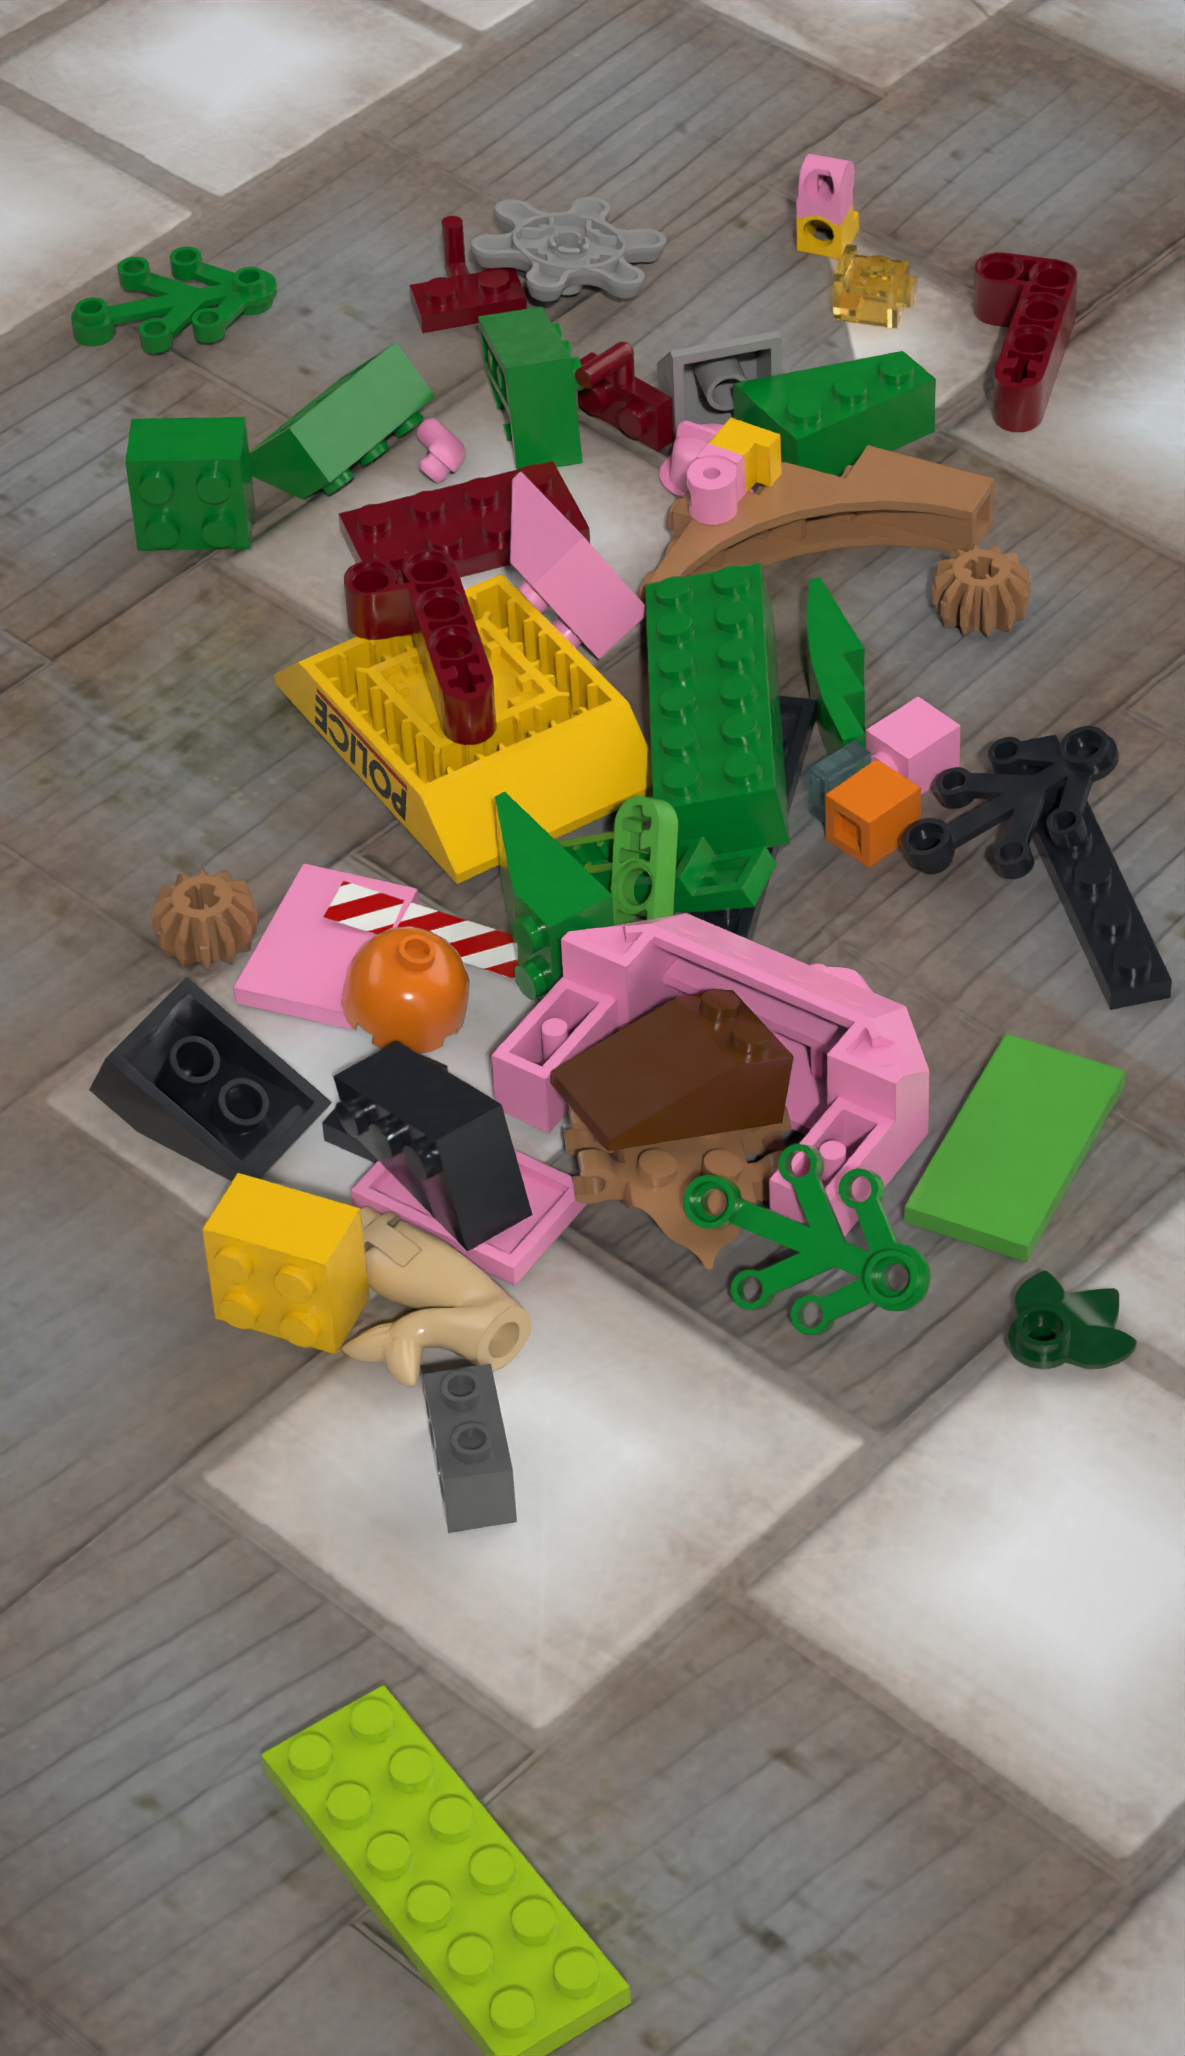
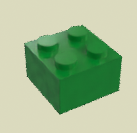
(190, 483)

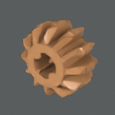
(981, 590)
(205, 918)

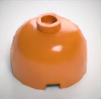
(406, 989)

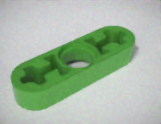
(659, 842)

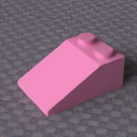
(568, 574)

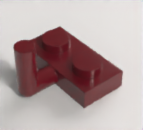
(463, 296)
(622, 398)

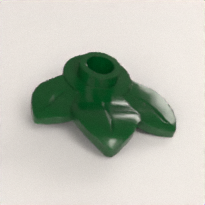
(1067, 1327)

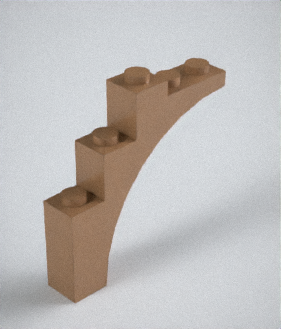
(806, 511)

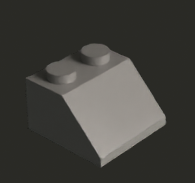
(704, 375)

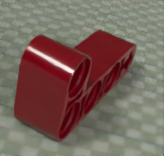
(1039, 308)
(426, 598)

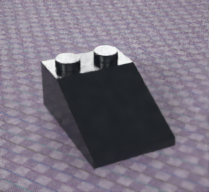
(207, 1087)

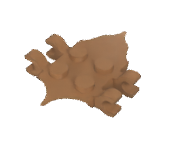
(659, 1174)

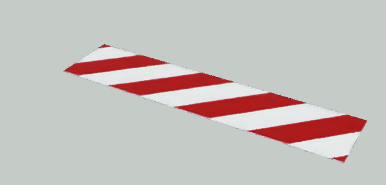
(377, 912)

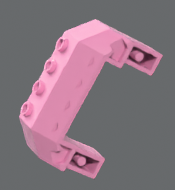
(856, 1059)

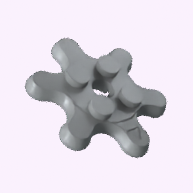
(568, 249)

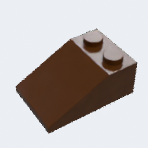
(679, 1074)

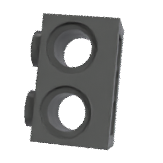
(470, 1448)

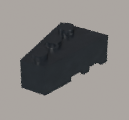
(436, 1140)

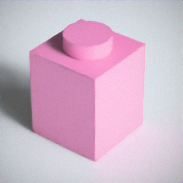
(916, 742)

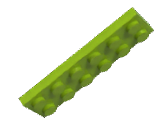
(445, 1879)

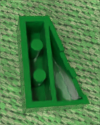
(840, 408)

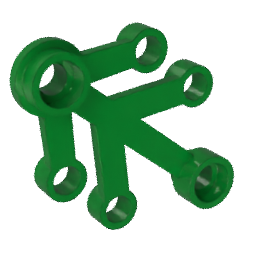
(243, 292)
(820, 1244)

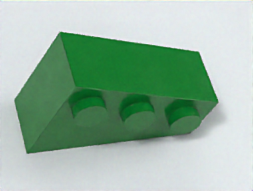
(536, 383)

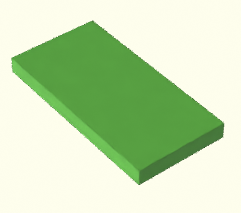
(1015, 1147)

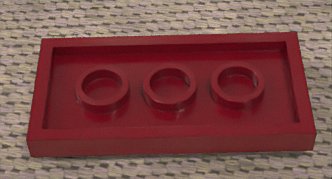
(462, 520)

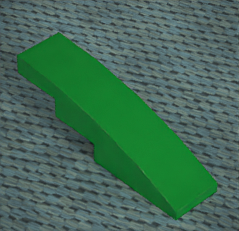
(834, 670)
(701, 879)

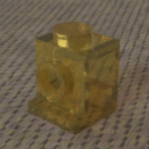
(872, 289)

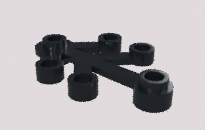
(1076, 762)

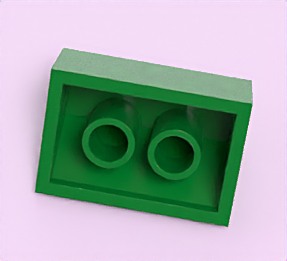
(343, 426)

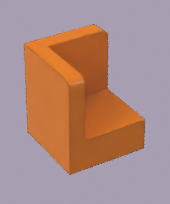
(871, 812)

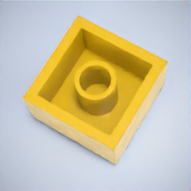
(286, 1263)

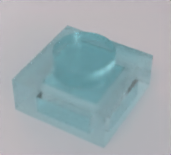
(832, 772)

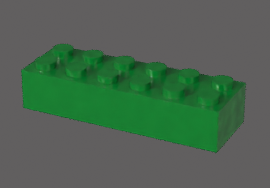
(717, 708)

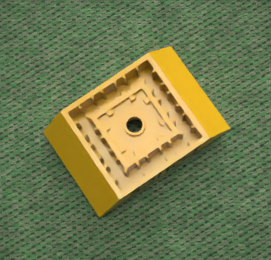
(558, 750)

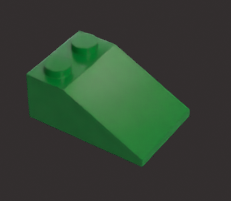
(543, 897)

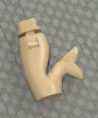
(454, 1297)

